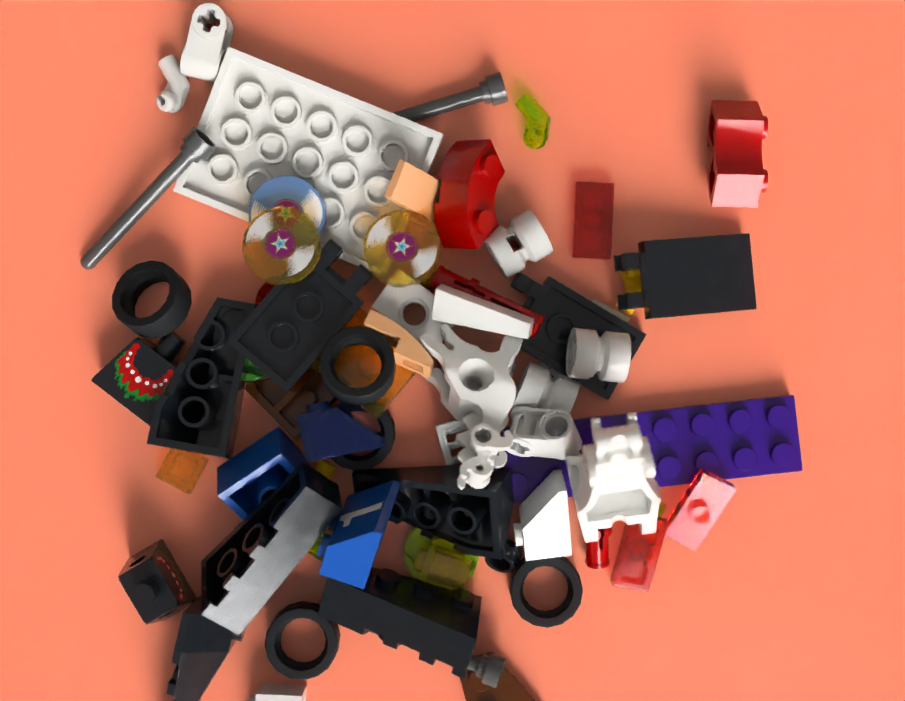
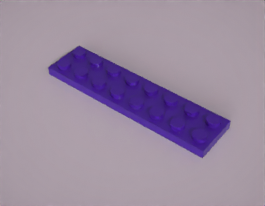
(720, 437)

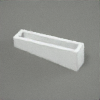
(473, 312)

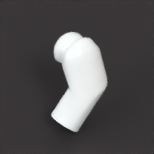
(177, 86)

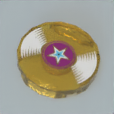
(281, 245)
(402, 248)

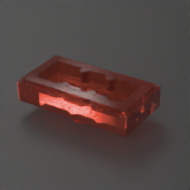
(593, 220)
(699, 509)
(638, 557)

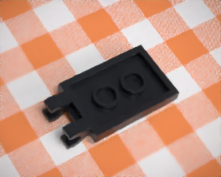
(690, 276)
(562, 312)
(298, 319)

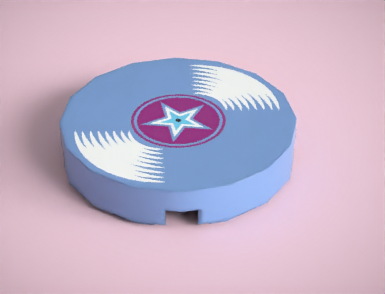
(289, 192)

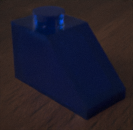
(335, 432)

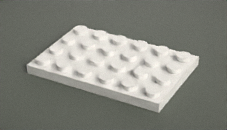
(291, 126)

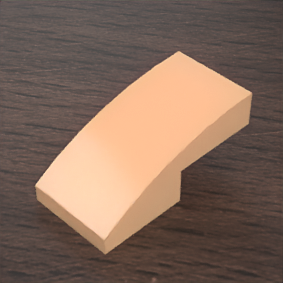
(413, 189)
(408, 350)

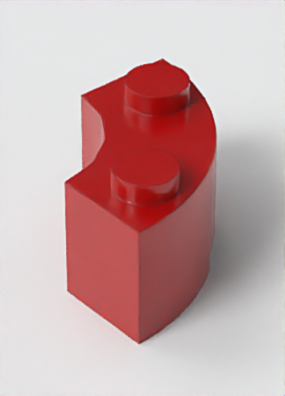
(736, 160)
(467, 194)

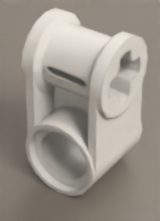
(206, 48)
(537, 432)

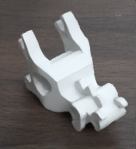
(479, 393)
(614, 479)

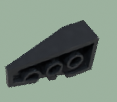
(207, 390)
(431, 500)
(198, 653)

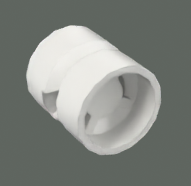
(529, 236)
(604, 355)
(543, 392)

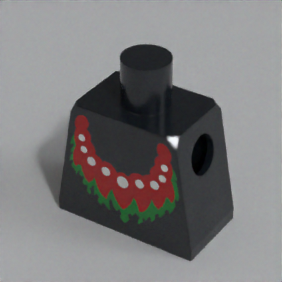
(141, 373)
(156, 584)

